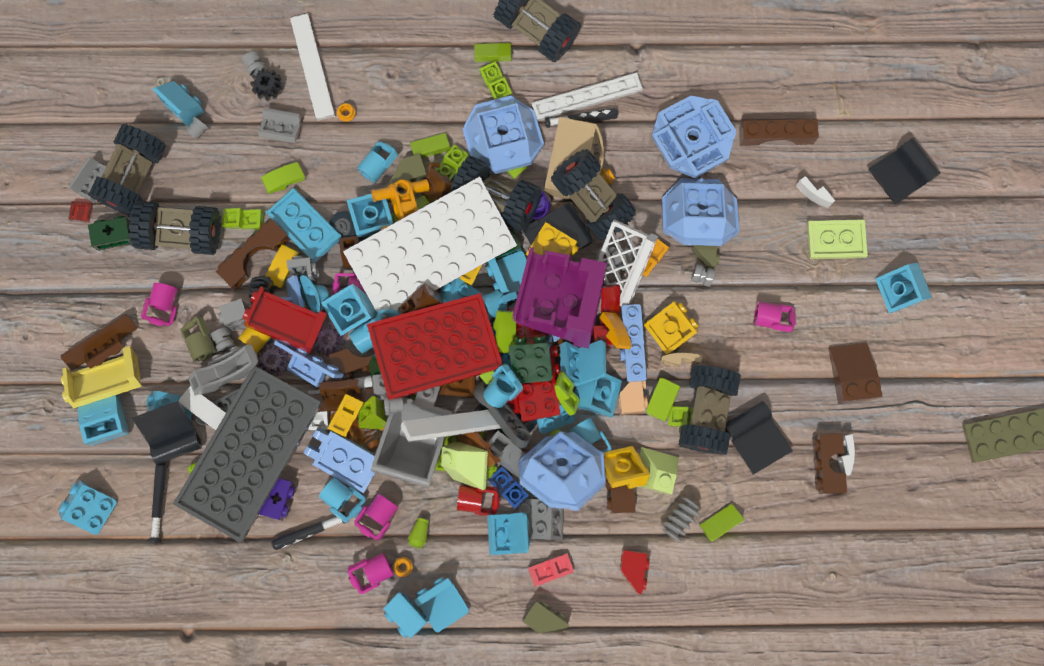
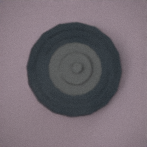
(343, 224)

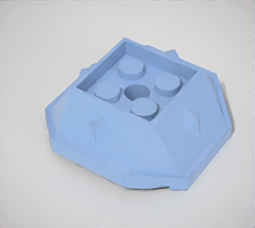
(698, 118)
(506, 151)
(691, 225)
(563, 471)

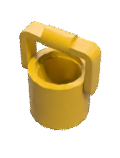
(254, 338)

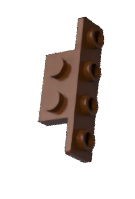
(100, 345)
(333, 392)

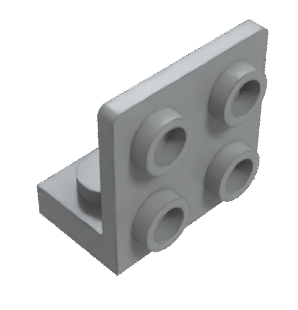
(543, 520)

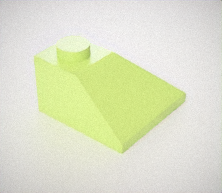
(465, 464)
(661, 469)

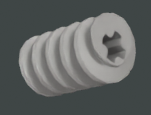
(681, 519)

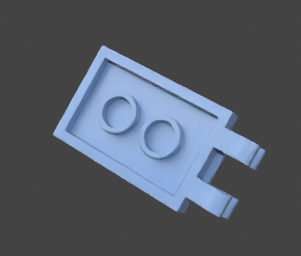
(342, 459)

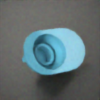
(313, 294)

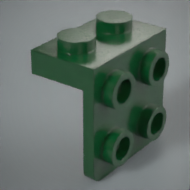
(531, 358)

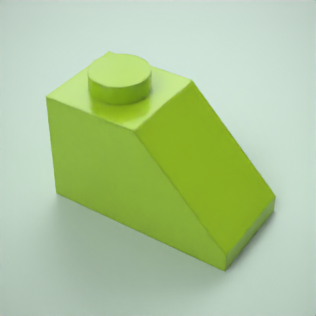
(372, 414)

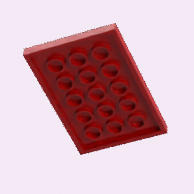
(434, 346)

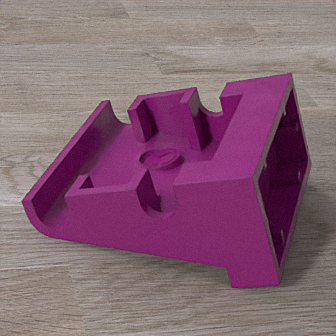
(560, 296)

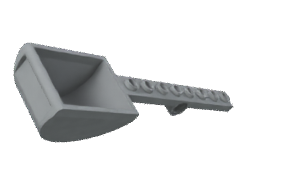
(413, 459)

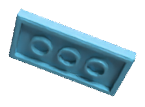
(304, 225)

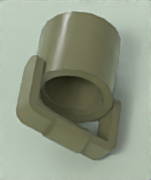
(200, 343)

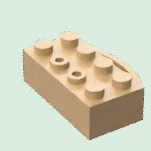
(569, 139)

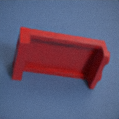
(283, 320)

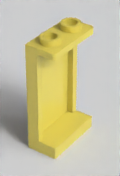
(102, 381)

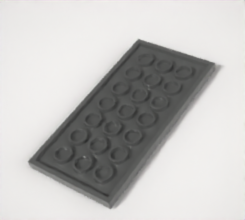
(247, 454)

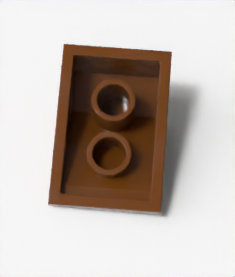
(854, 373)

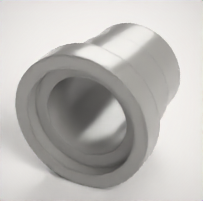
(197, 127)
(393, 405)

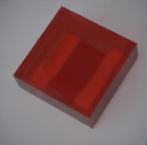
(80, 211)

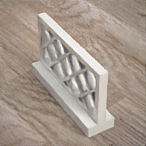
(638, 265)

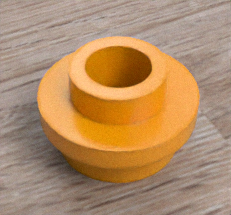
(346, 107)
(607, 176)
(396, 569)

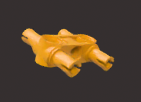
(404, 203)

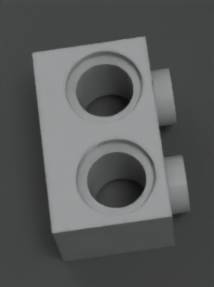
(232, 314)

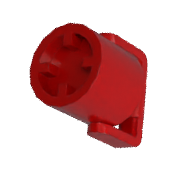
(471, 500)

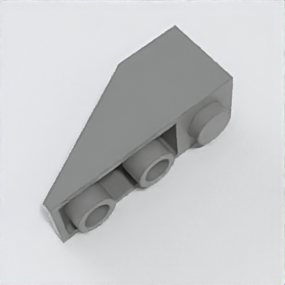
(507, 452)

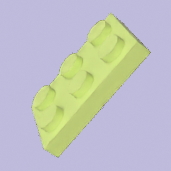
(837, 239)

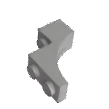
(232, 368)

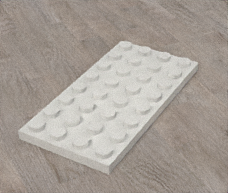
(430, 246)

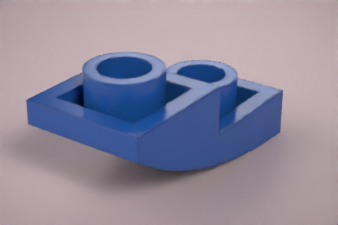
(508, 487)

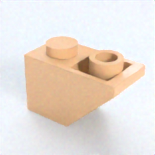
(632, 399)

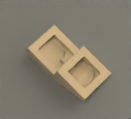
(676, 358)

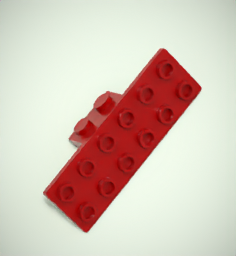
(539, 398)

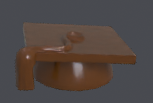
(438, 184)

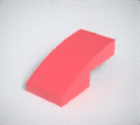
(550, 570)

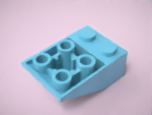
(102, 421)

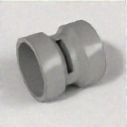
(253, 63)
(703, 275)
(222, 339)

